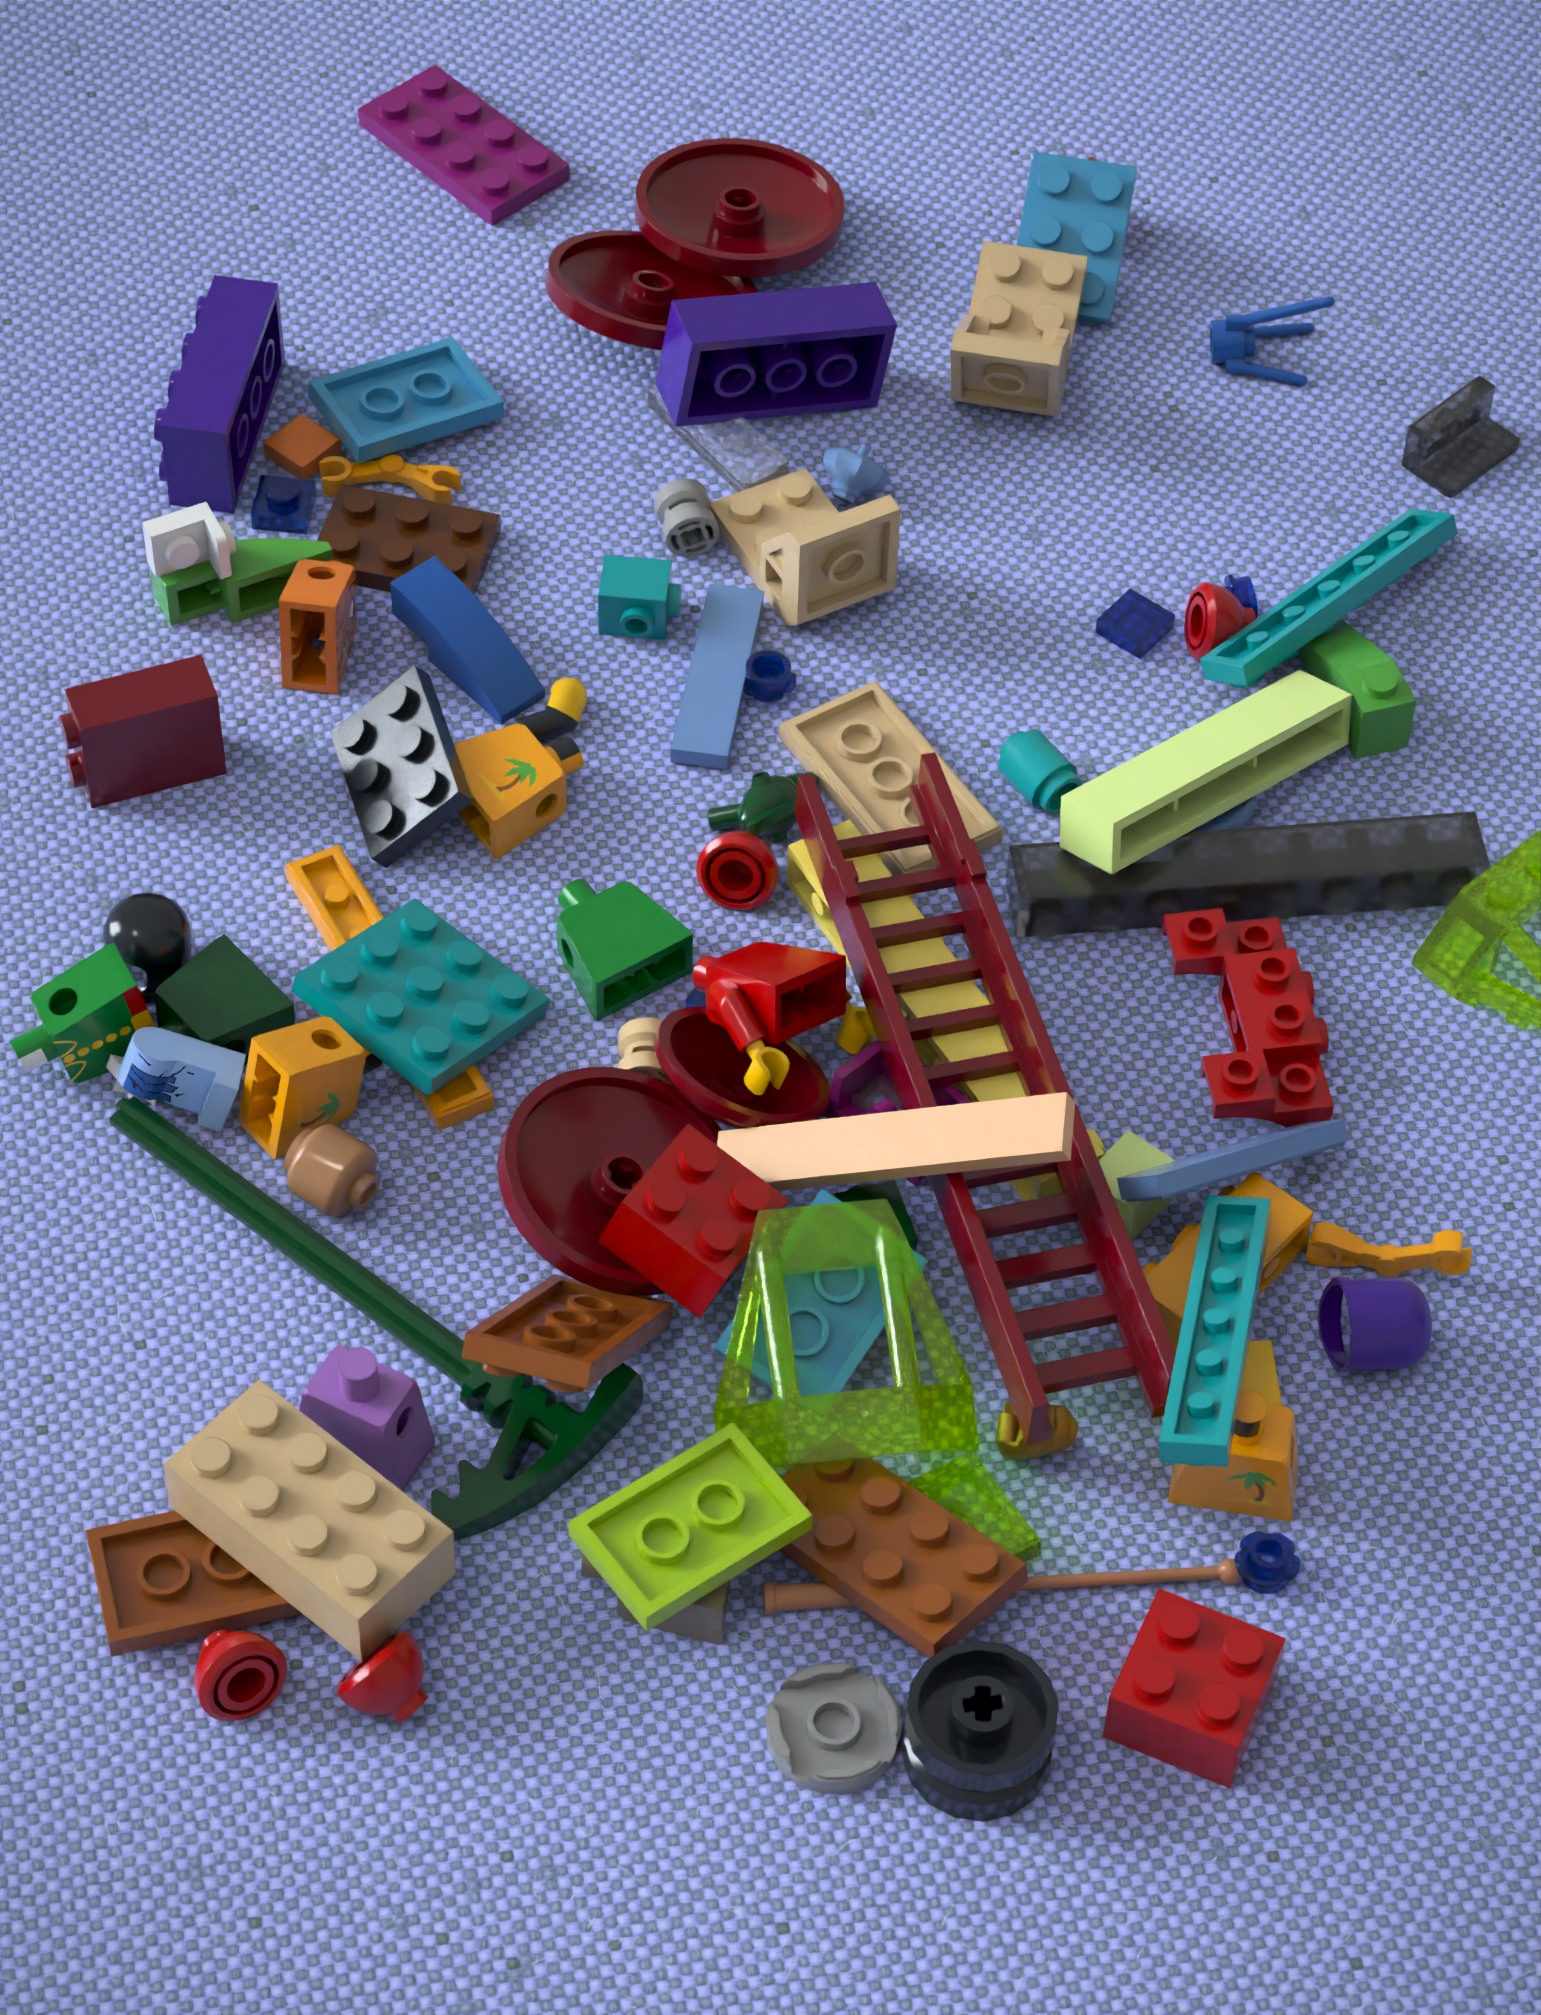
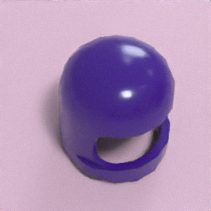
(1386, 1321)

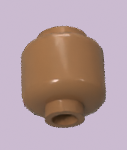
(331, 1170)

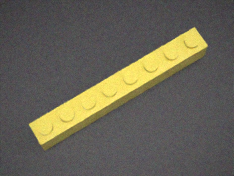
(924, 1002)

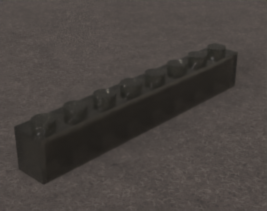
(1251, 874)

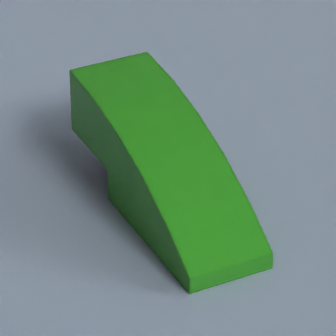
(257, 580)

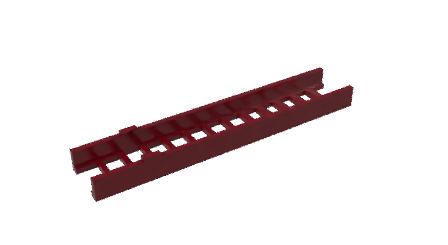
(1086, 1194)

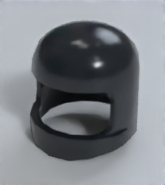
(150, 935)

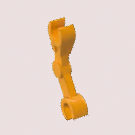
(426, 480)
(1340, 1248)

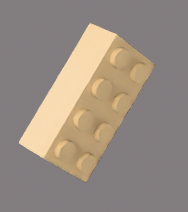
(310, 1519)

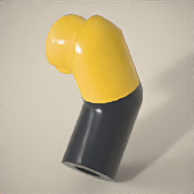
(562, 710)

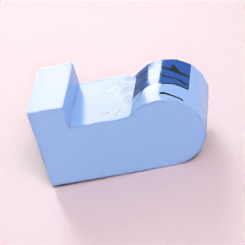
(182, 1073)

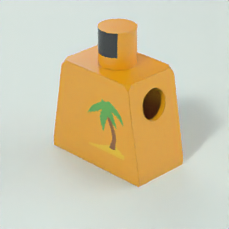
(514, 784)
(301, 1081)
(1260, 1466)

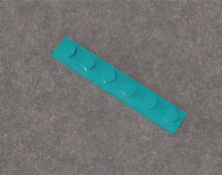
(1328, 598)
(1215, 1332)

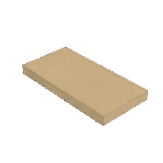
(866, 762)

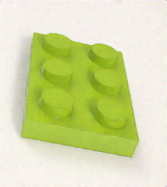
(689, 1526)

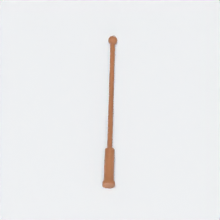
(820, 1596)

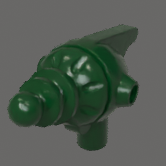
(764, 809)

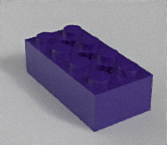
(775, 353)
(221, 393)

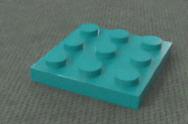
(420, 996)

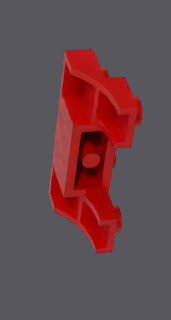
(1267, 1015)

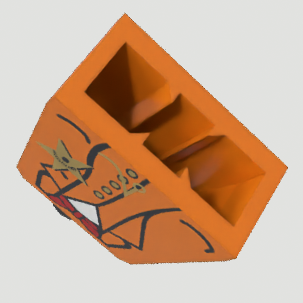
(316, 602)

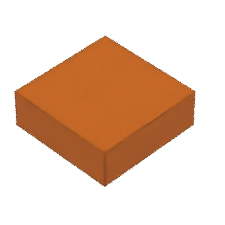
(301, 446)

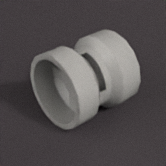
(686, 517)

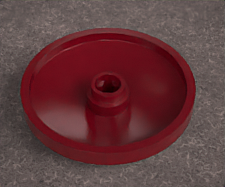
(739, 207)
(626, 285)
(578, 1154)

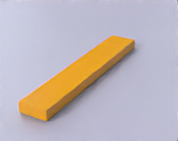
(342, 910)

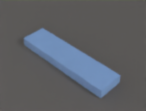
(717, 677)
(1232, 1161)

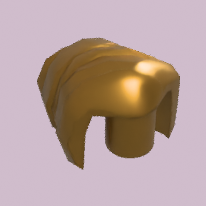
(1012, 1443)

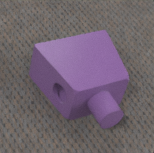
(371, 1412)

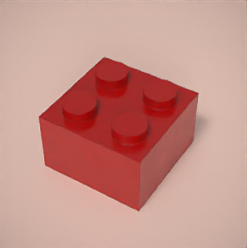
(690, 1220)
(1193, 1687)

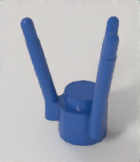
(1235, 338)

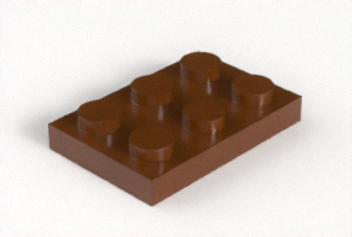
(394, 533)

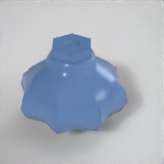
(854, 473)

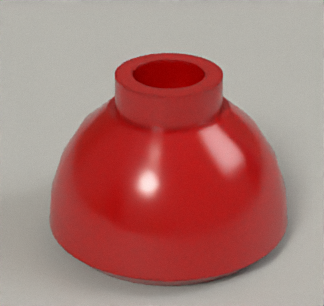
(1212, 618)
(737, 871)
(238, 1674)
(387, 1679)

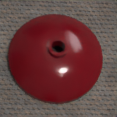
(711, 1073)

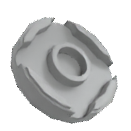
(833, 1728)

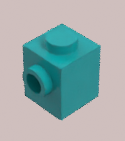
(637, 597)

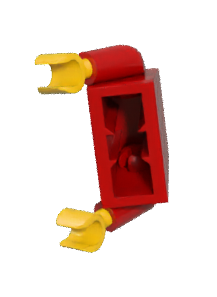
(775, 994)

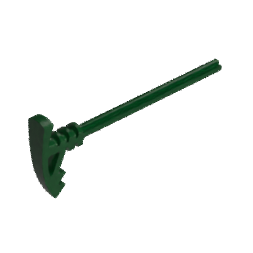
(509, 1403)

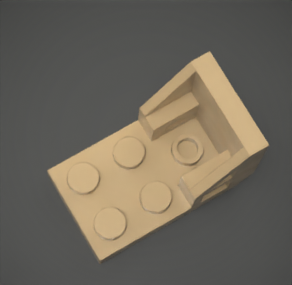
(1018, 329)
(806, 550)

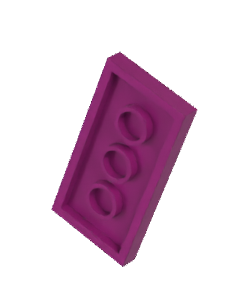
(463, 144)

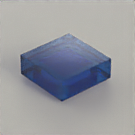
(1135, 623)

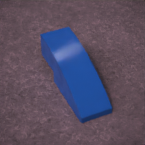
(465, 640)

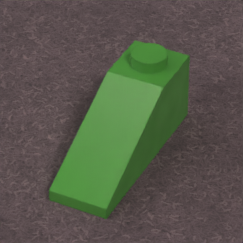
(1380, 695)

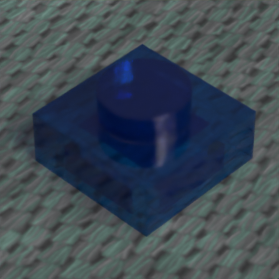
(283, 504)

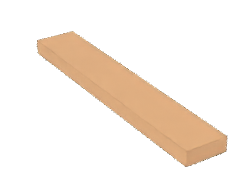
(907, 1142)

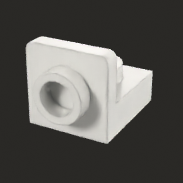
(188, 539)

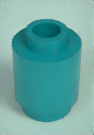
(1037, 769)

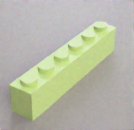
(1204, 771)

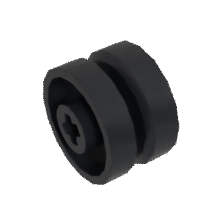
(979, 1730)

